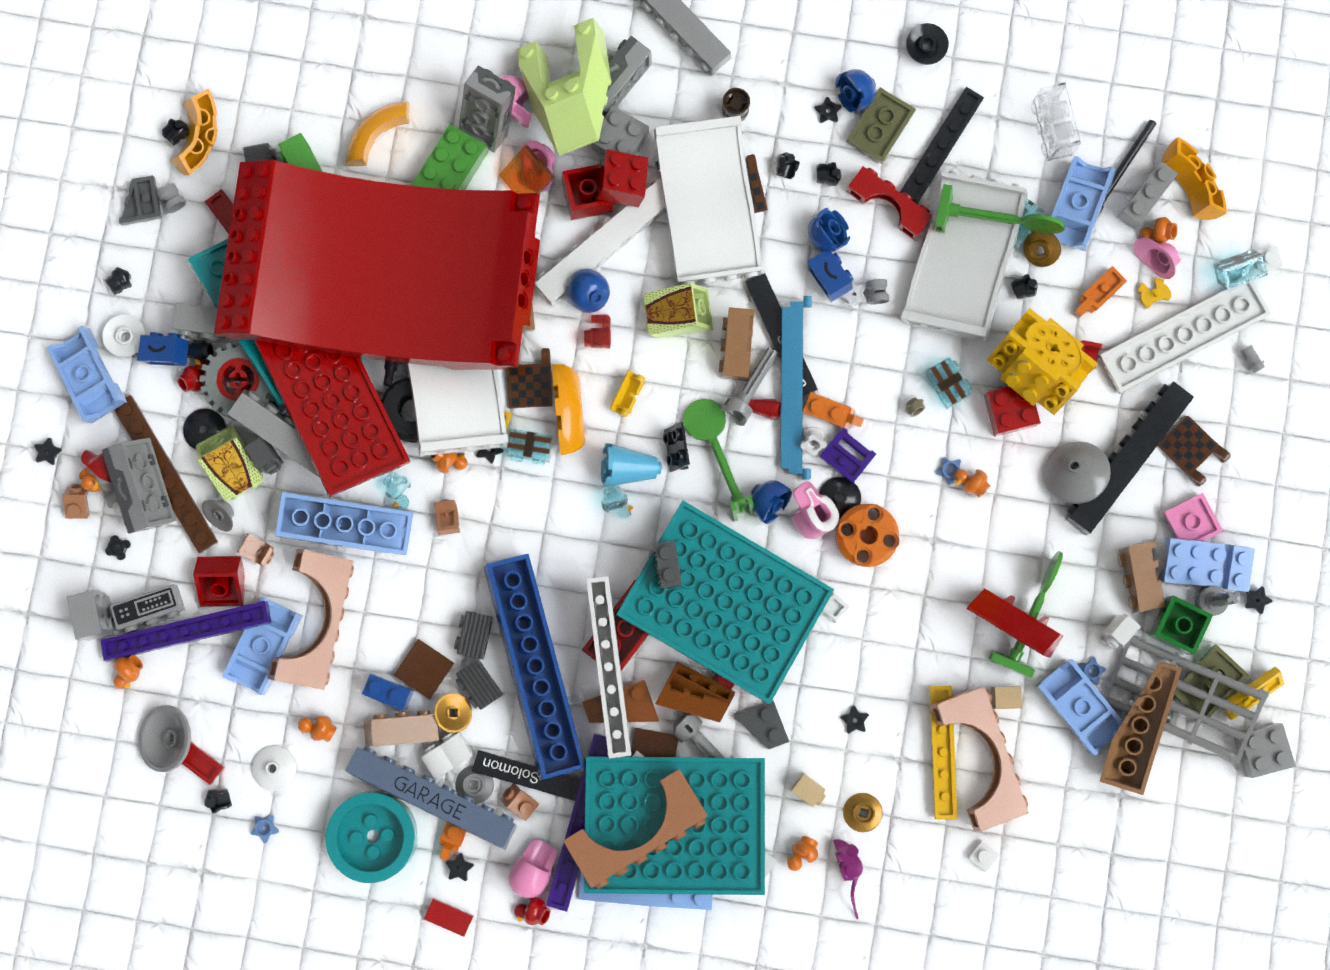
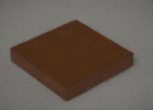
(424, 669)
(654, 743)

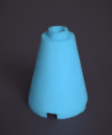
(627, 466)

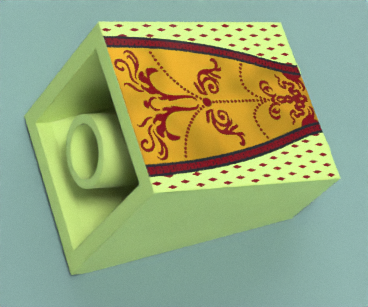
(678, 311)
(228, 463)

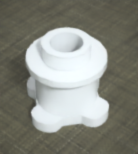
(813, 440)

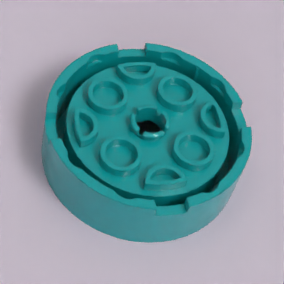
(348, 839)

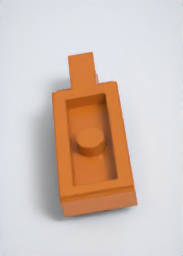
(1100, 291)
(831, 411)
(451, 839)

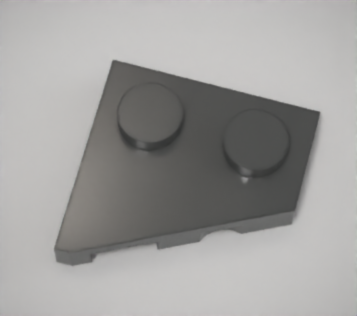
(142, 202)
(764, 724)

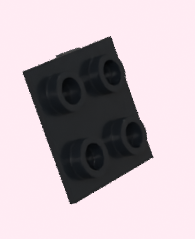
(677, 451)

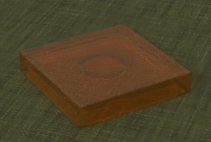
(526, 173)

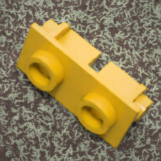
(626, 393)

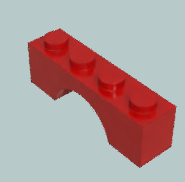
(869, 186)

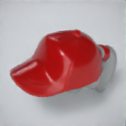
(100, 472)

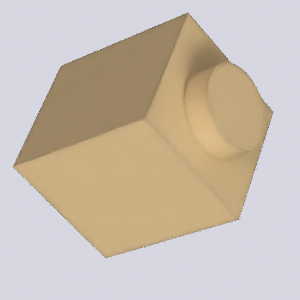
(1006, 697)
(809, 790)

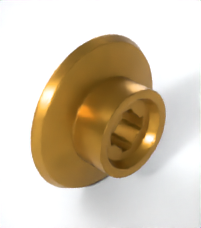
(1050, 245)
(462, 712)
(852, 809)

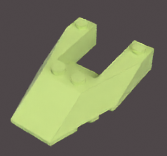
(574, 104)

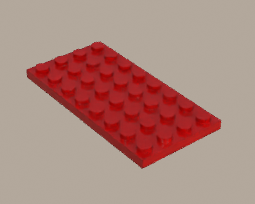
(335, 415)

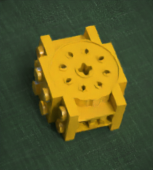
(1042, 361)

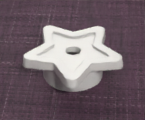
(853, 300)

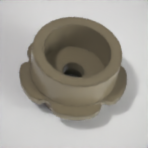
(914, 407)

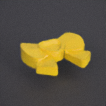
(1149, 297)

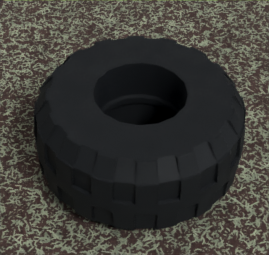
(393, 402)

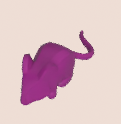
(850, 865)

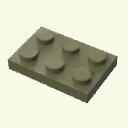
(881, 125)
(1215, 660)

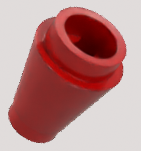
(766, 407)

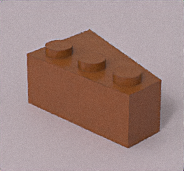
(695, 694)
(637, 702)

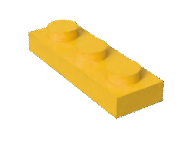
(1268, 681)

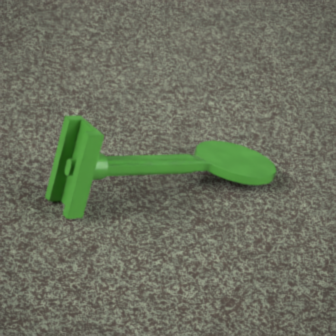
(1033, 222)
(705, 423)
(1013, 659)

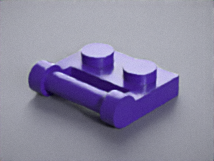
(844, 461)

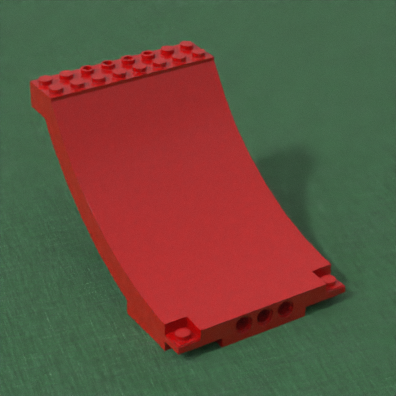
(378, 268)

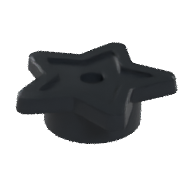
(832, 115)
(53, 451)
(490, 455)
(1263, 600)
(848, 719)
(465, 867)

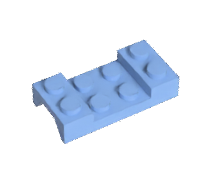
(1081, 202)
(86, 376)
(1207, 564)
(258, 645)
(1080, 706)

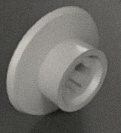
(219, 514)
(485, 785)

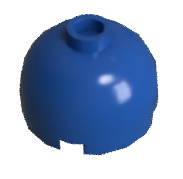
(856, 90)
(828, 230)
(588, 291)
(768, 499)

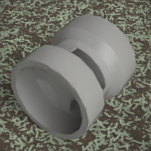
(171, 198)
(877, 291)

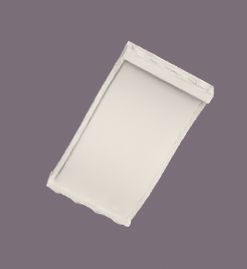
(708, 200)
(965, 266)
(457, 409)

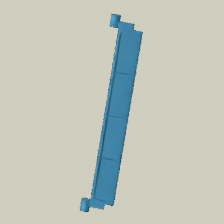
(792, 387)

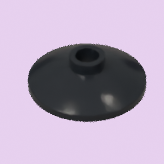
(927, 34)
(211, 419)
(841, 485)

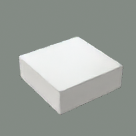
(835, 607)

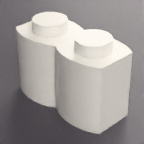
(1119, 631)
(447, 755)

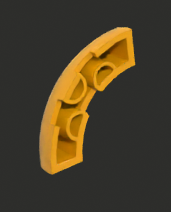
(371, 127)
(203, 133)
(1196, 179)
(568, 409)

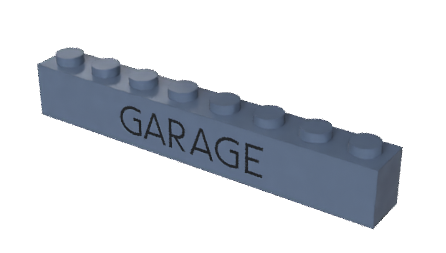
(431, 798)

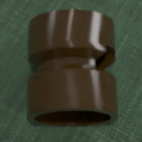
(736, 103)

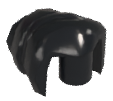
(175, 131)
(787, 165)
(828, 174)
(118, 280)
(1024, 287)
(217, 800)

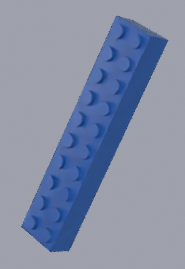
(534, 666)

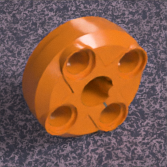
(867, 535)

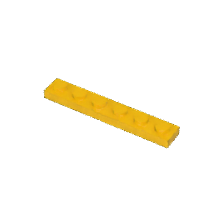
(943, 760)

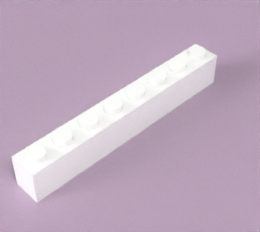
(603, 243)
(608, 667)

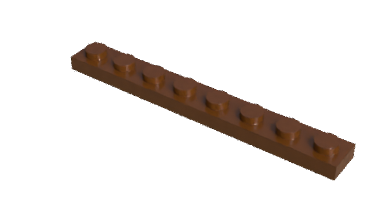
(180, 497)

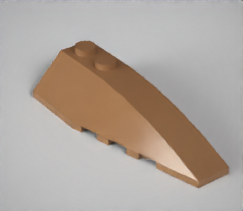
(1139, 734)

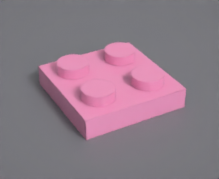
(1193, 519)

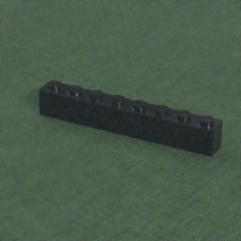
(1132, 454)

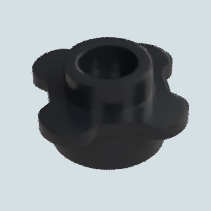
(113, 543)

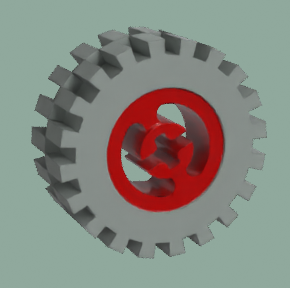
(217, 373)

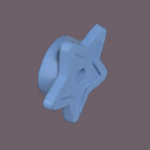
(947, 464)
(1097, 670)
(264, 834)

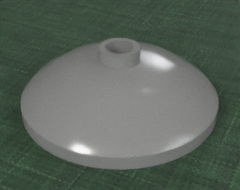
(1082, 483)
(164, 738)

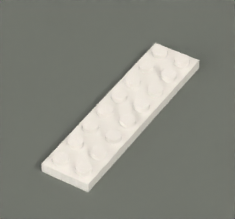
(1184, 335)

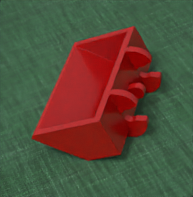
(1016, 622)

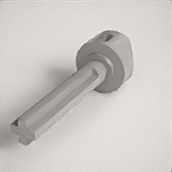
(739, 407)
(1215, 600)
(694, 735)

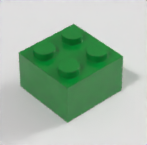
(1180, 625)

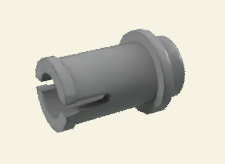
(1252, 359)

